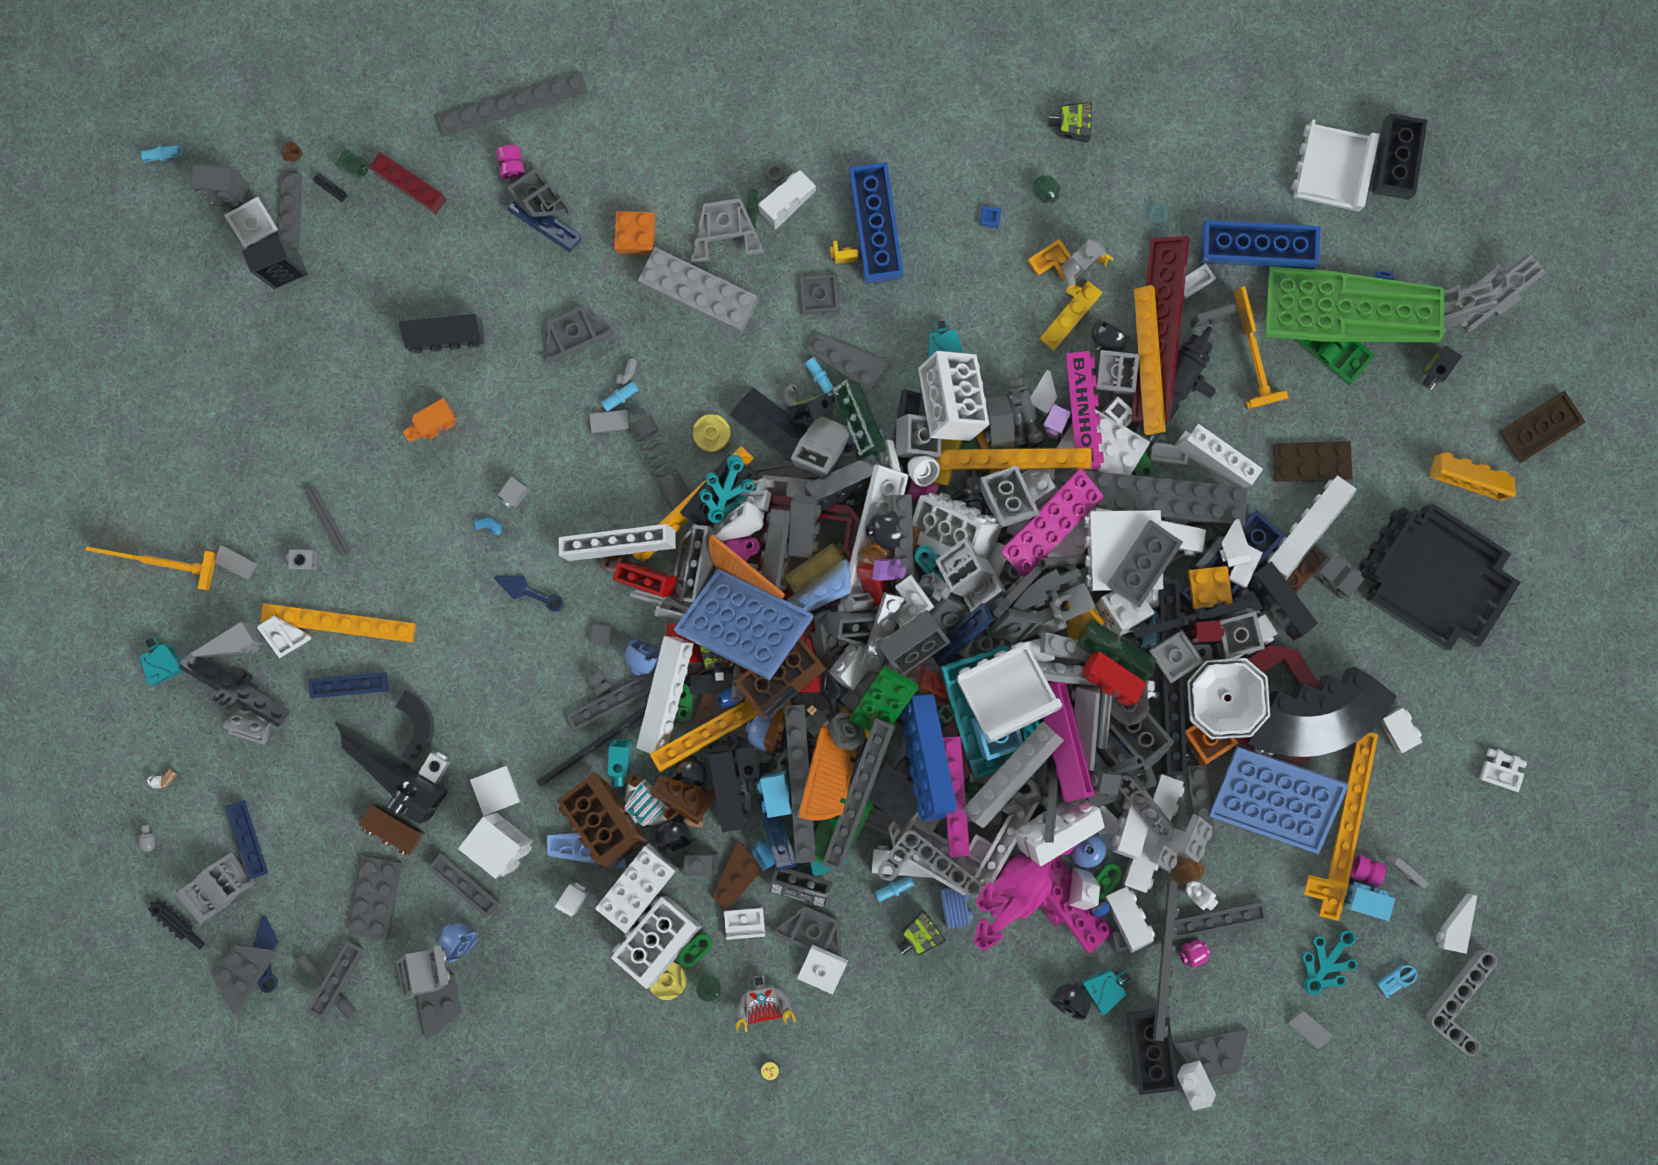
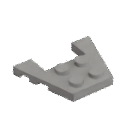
(725, 221)

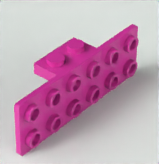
(1052, 524)
(1087, 929)

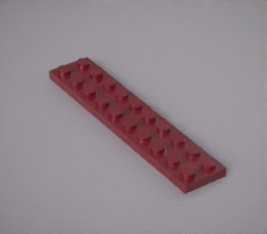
(1167, 275)

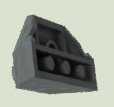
(693, 563)

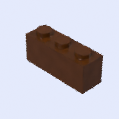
(391, 830)

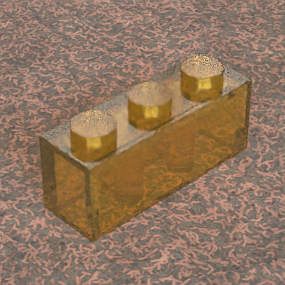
(814, 567)

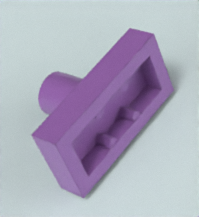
(888, 569)

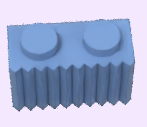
(955, 908)

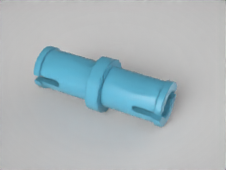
(161, 153)
(819, 375)
(620, 396)
(894, 888)

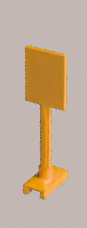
(1248, 328)
(204, 570)

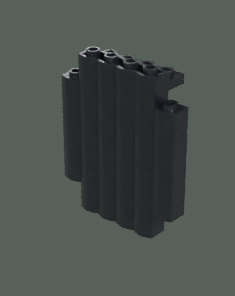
(1438, 576)

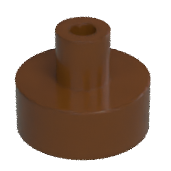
(291, 152)

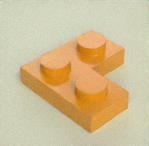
(1051, 256)
(1331, 892)

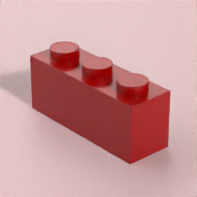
(645, 578)
(1113, 679)

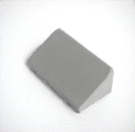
(235, 562)
(1310, 1029)

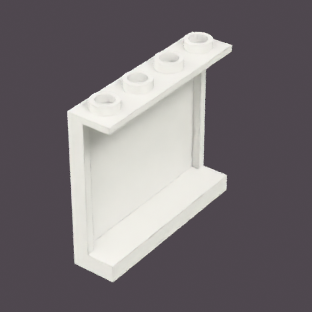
(1335, 167)
(1218, 457)
(1110, 539)
(1007, 692)

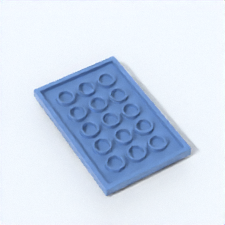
(743, 623)
(1278, 799)

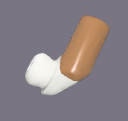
(162, 781)

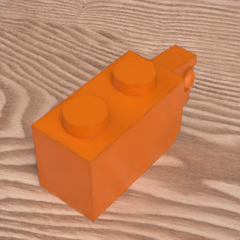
(430, 421)

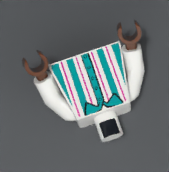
(643, 806)

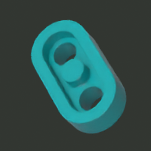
(927, 562)

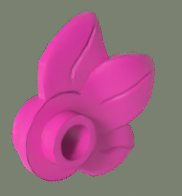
(741, 544)

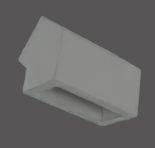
(852, 604)

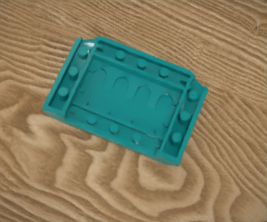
(963, 714)

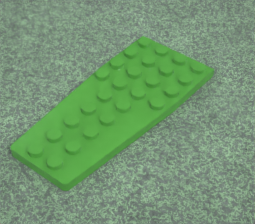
(1351, 308)

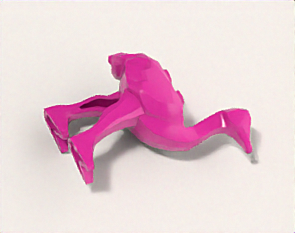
(1012, 896)

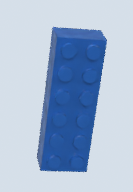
(876, 223)
(1260, 244)
(927, 758)

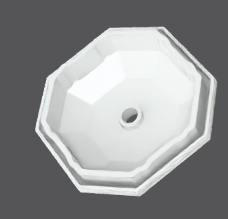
(1248, 701)

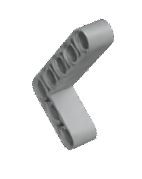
(932, 861)
(1459, 1001)

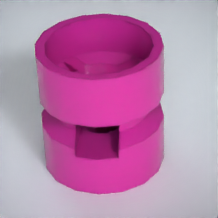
(510, 158)
(916, 490)
(1371, 872)

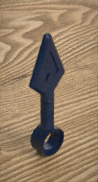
(517, 587)
(266, 939)

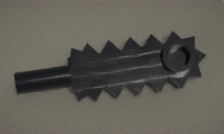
(175, 923)

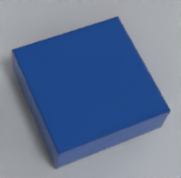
(990, 217)

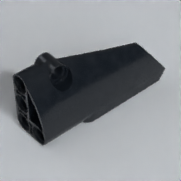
(396, 776)

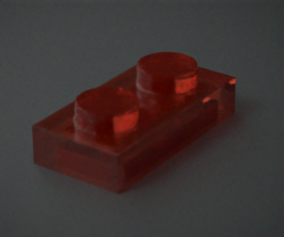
(932, 683)

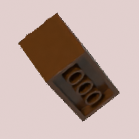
(799, 676)
(601, 821)

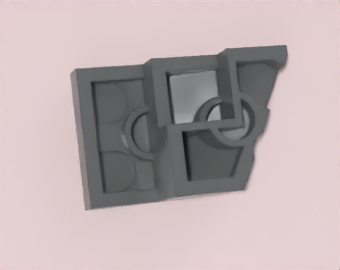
(537, 196)

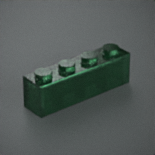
(859, 418)
(1097, 638)

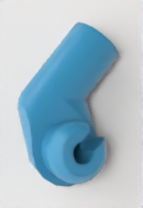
(489, 523)

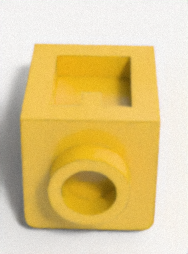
(846, 255)

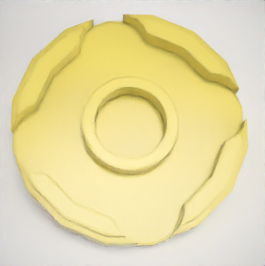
(713, 438)
(673, 981)

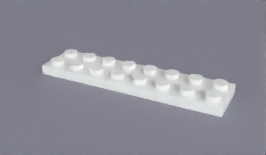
(882, 485)

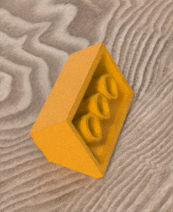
(1473, 477)

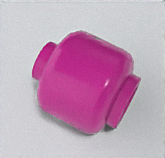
(1194, 953)

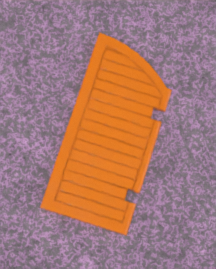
(730, 562)
(827, 779)

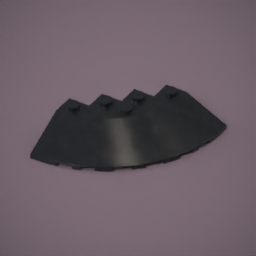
(1323, 717)

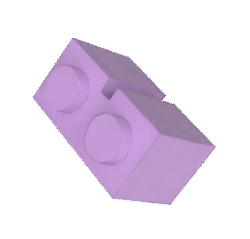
(1057, 422)

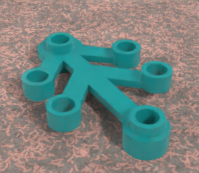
(726, 492)
(1327, 964)

